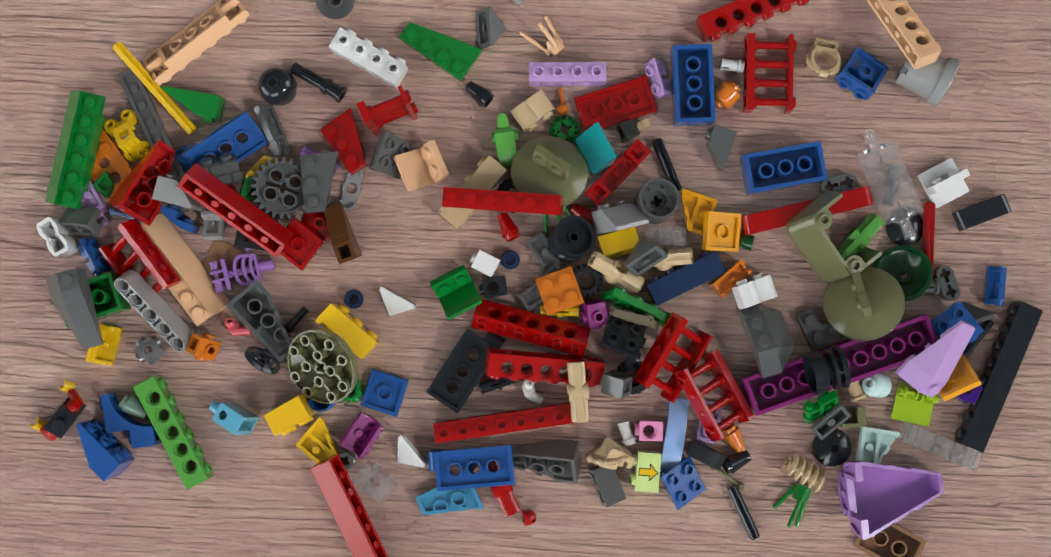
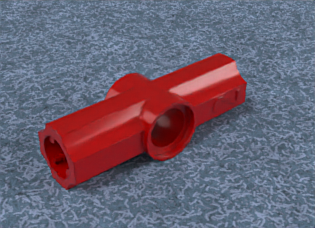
(504, 495)

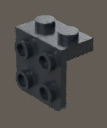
(625, 339)

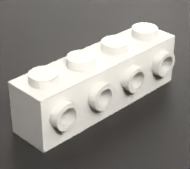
(368, 57)

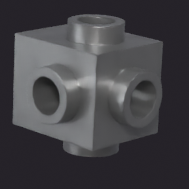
(157, 350)

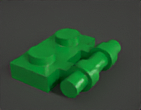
(817, 410)

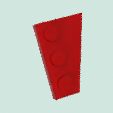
(344, 138)

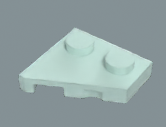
(874, 444)

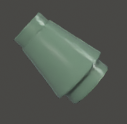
(132, 406)

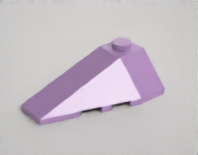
(933, 366)

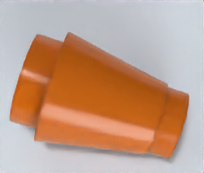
(734, 437)

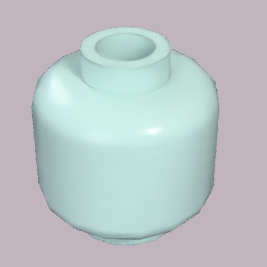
(877, 385)

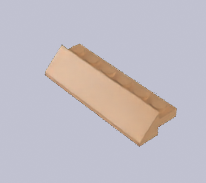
(194, 39)
(195, 289)

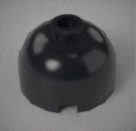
(277, 86)

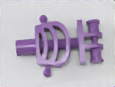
(260, 266)

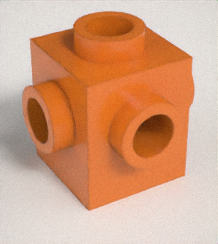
(203, 346)

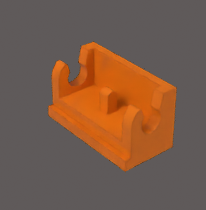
(735, 273)

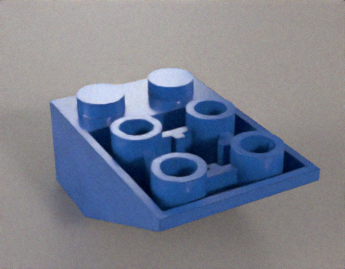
(102, 450)

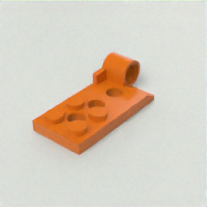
(118, 162)

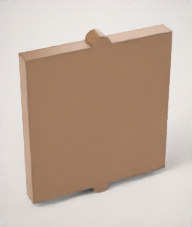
(221, 251)

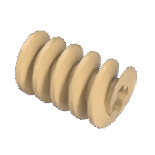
(805, 470)

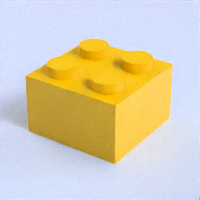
(287, 416)

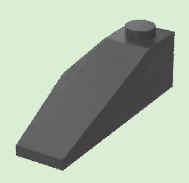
(74, 301)
(260, 317)
(551, 458)

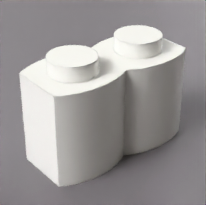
(56, 238)
(754, 291)

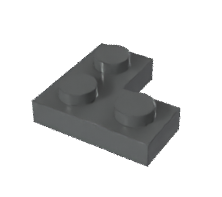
(816, 332)

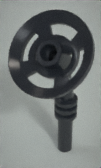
(262, 362)

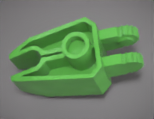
(505, 140)

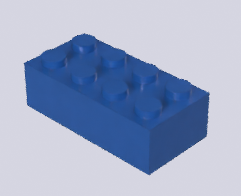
(692, 85)
(783, 168)

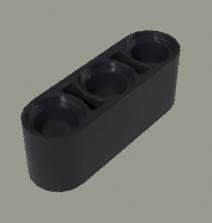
(981, 212)

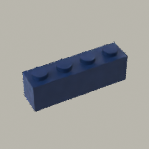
(684, 279)

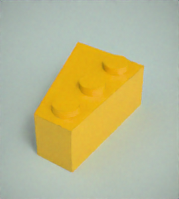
(350, 329)

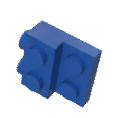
(861, 74)

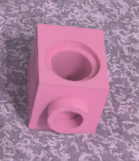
(656, 435)

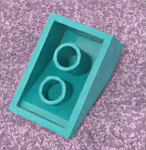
(595, 149)

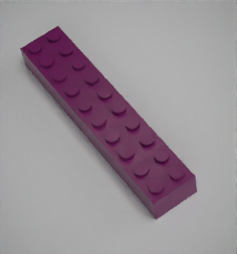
(863, 358)

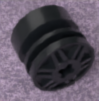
(826, 370)

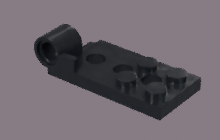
(459, 357)

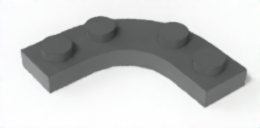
(548, 263)

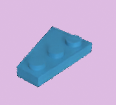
(446, 501)

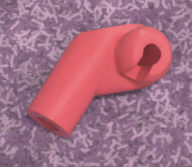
(235, 329)

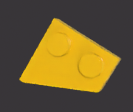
(317, 442)

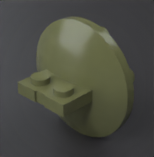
(551, 168)
(864, 304)
(322, 365)

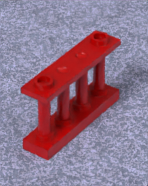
(751, 82)
(387, 111)
(143, 248)
(661, 349)
(729, 388)

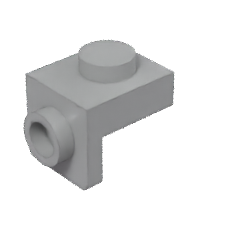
(212, 226)

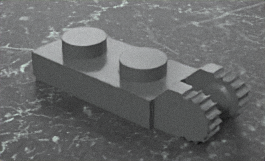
(272, 129)

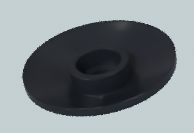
(896, 236)
(823, 451)

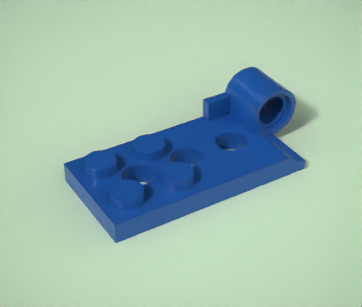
(243, 123)
(442, 459)

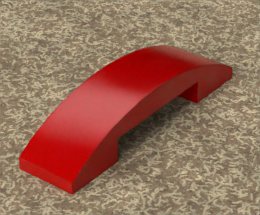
(618, 172)

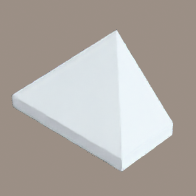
(394, 303)
(408, 453)

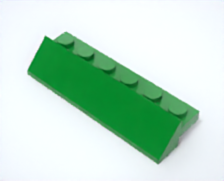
(76, 149)

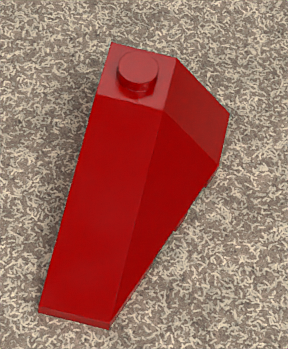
(136, 191)

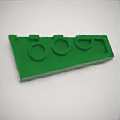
(444, 51)

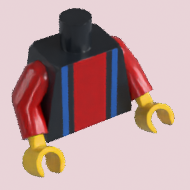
(64, 416)

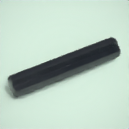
(666, 163)
(743, 512)

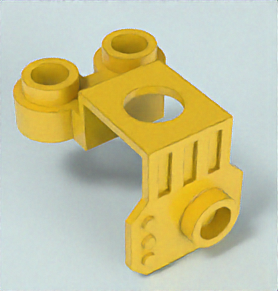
(131, 145)

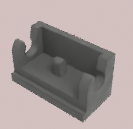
(82, 221)
(607, 485)

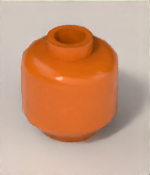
(726, 94)

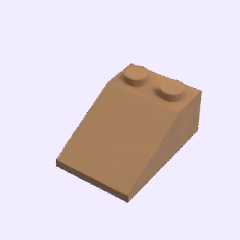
(892, 543)

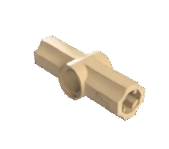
(675, 257)
(615, 271)
(578, 391)

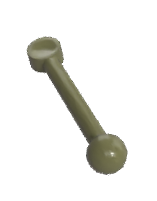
(740, 485)

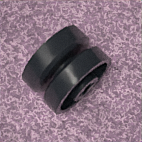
(571, 239)

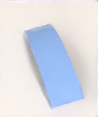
(674, 433)

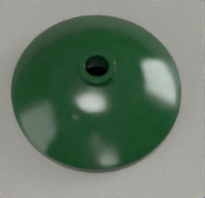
(908, 261)

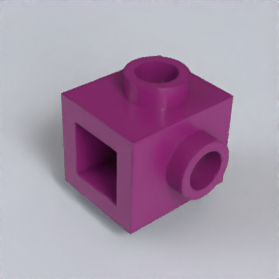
(594, 314)

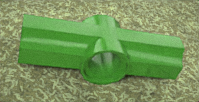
(860, 236)

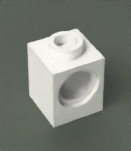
(485, 263)

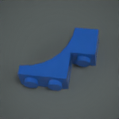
(116, 420)

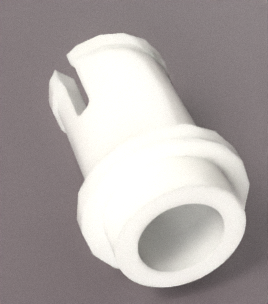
(732, 65)
(626, 433)

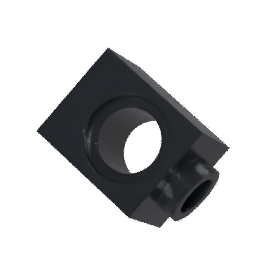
(501, 281)

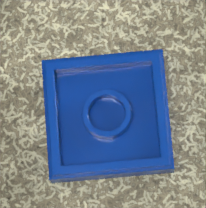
(384, 392)

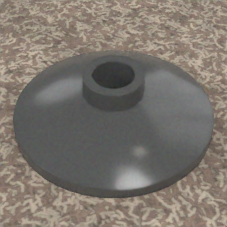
(333, 11)

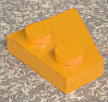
(694, 210)

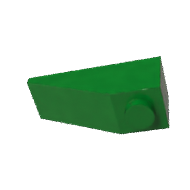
(204, 105)

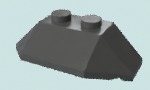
(767, 338)

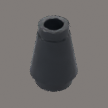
(480, 94)
(736, 461)

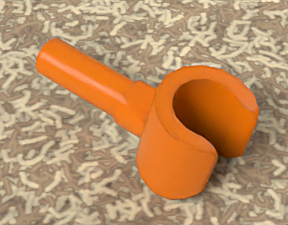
(562, 109)

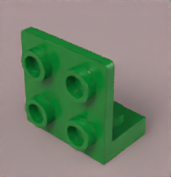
(456, 292)

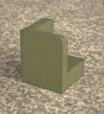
(857, 418)

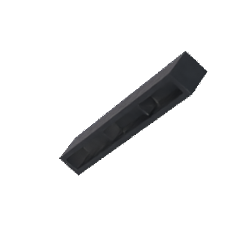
(998, 375)

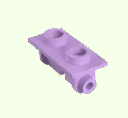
(654, 70)

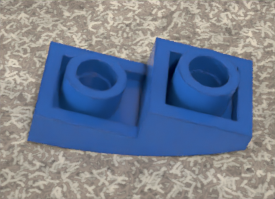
(173, 214)

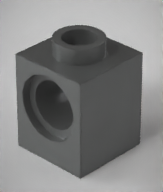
(616, 384)

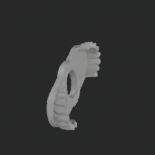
(349, 200)

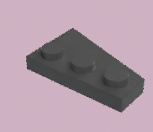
(317, 177)

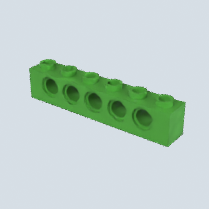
(163, 427)

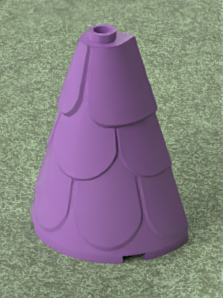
(884, 494)

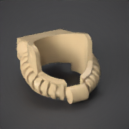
(828, 50)
(610, 455)

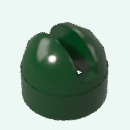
(746, 242)

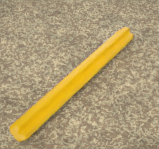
(154, 88)

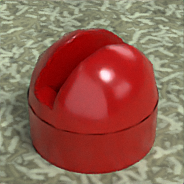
(528, 517)

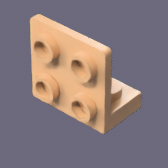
(421, 166)

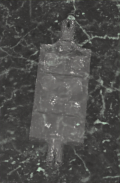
(890, 183)

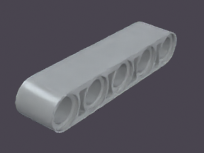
(153, 309)

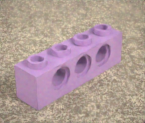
(567, 74)

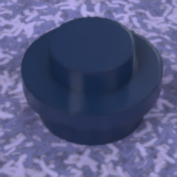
(510, 259)

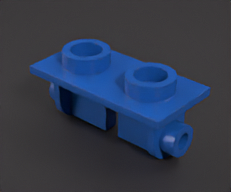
(89, 249)
(995, 285)

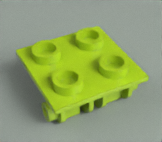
(912, 405)

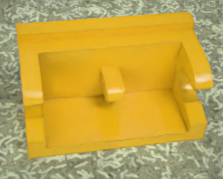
(618, 242)
(105, 353)

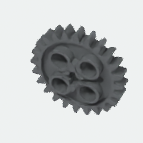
(277, 204)

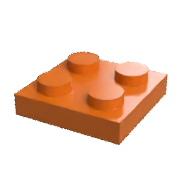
(559, 291)

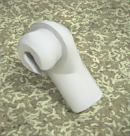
(529, 392)

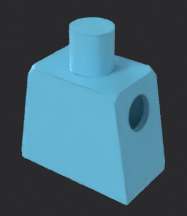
(233, 417)

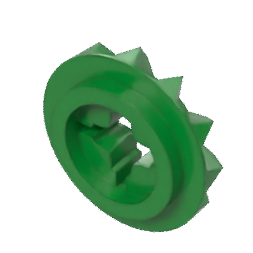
(567, 121)

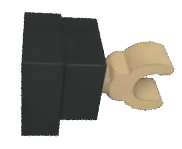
(630, 129)

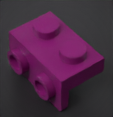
(361, 434)

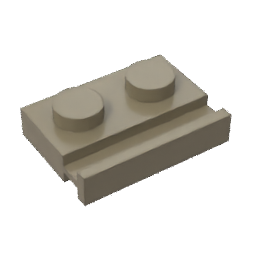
(631, 316)

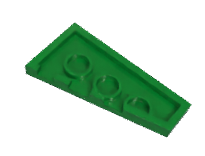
(634, 303)

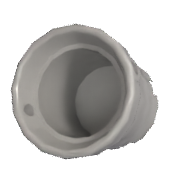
(929, 81)

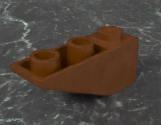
(341, 234)

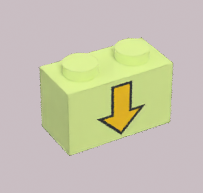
(647, 471)

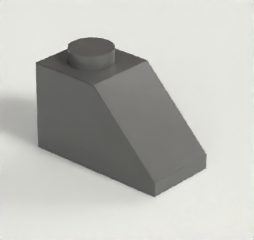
(719, 144)

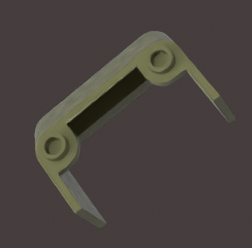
(808, 235)

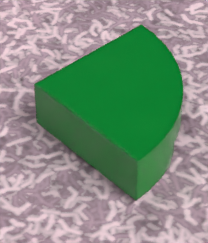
(105, 184)

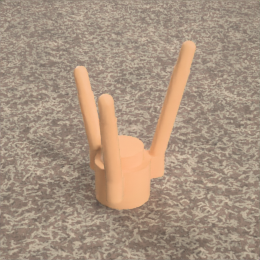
(554, 45)

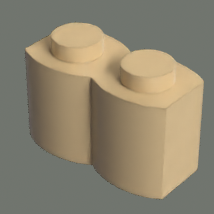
(532, 111)

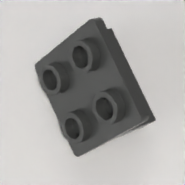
(386, 149)

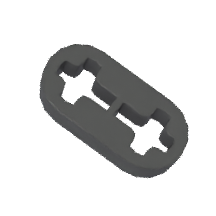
(836, 180)
(950, 283)

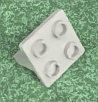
(944, 182)

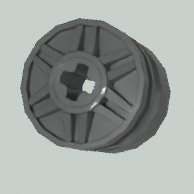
(662, 192)

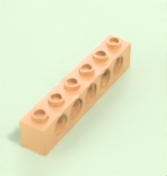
(907, 31)

